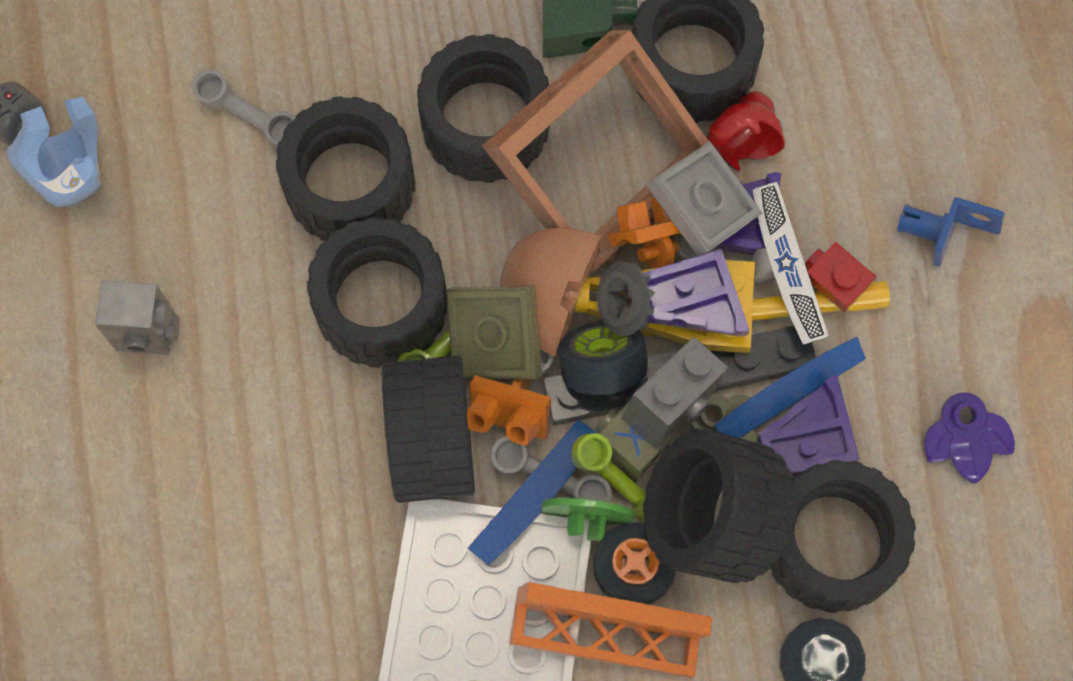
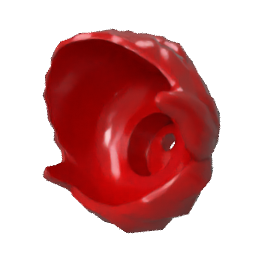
(747, 130)

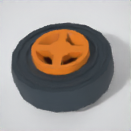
(612, 567)

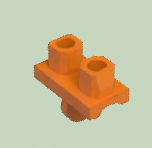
(636, 228)
(510, 407)

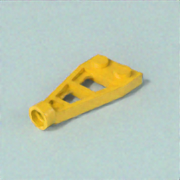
(743, 279)

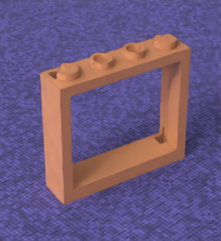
(613, 49)

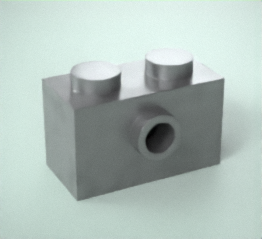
(136, 317)
(675, 393)

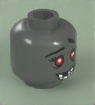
(14, 101)

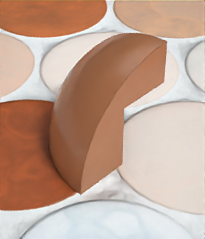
(558, 266)

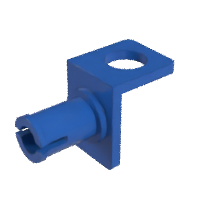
(941, 228)

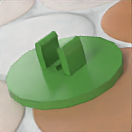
(579, 510)

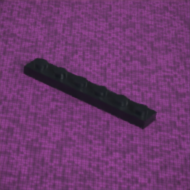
(770, 357)

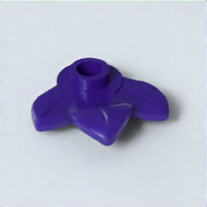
(971, 443)

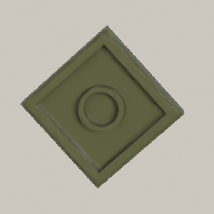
(495, 331)

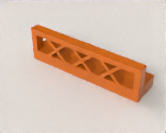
(611, 611)

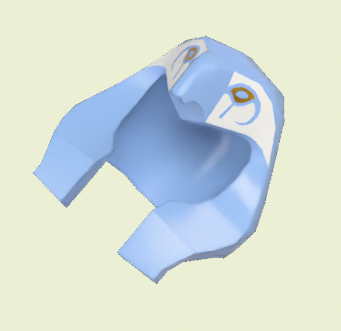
(62, 165)

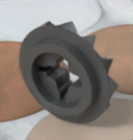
(613, 306)

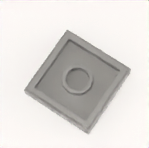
(704, 199)

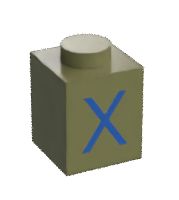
(629, 449)

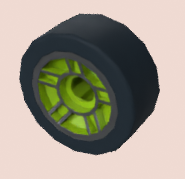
(601, 361)

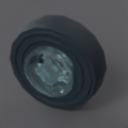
(835, 648)

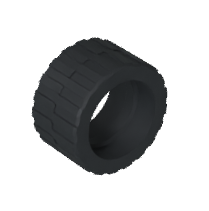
(735, 20)
(465, 64)
(334, 124)
(372, 242)
(427, 429)
(753, 511)
(893, 521)

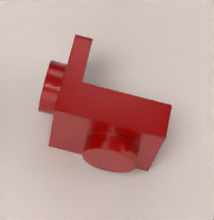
(838, 275)

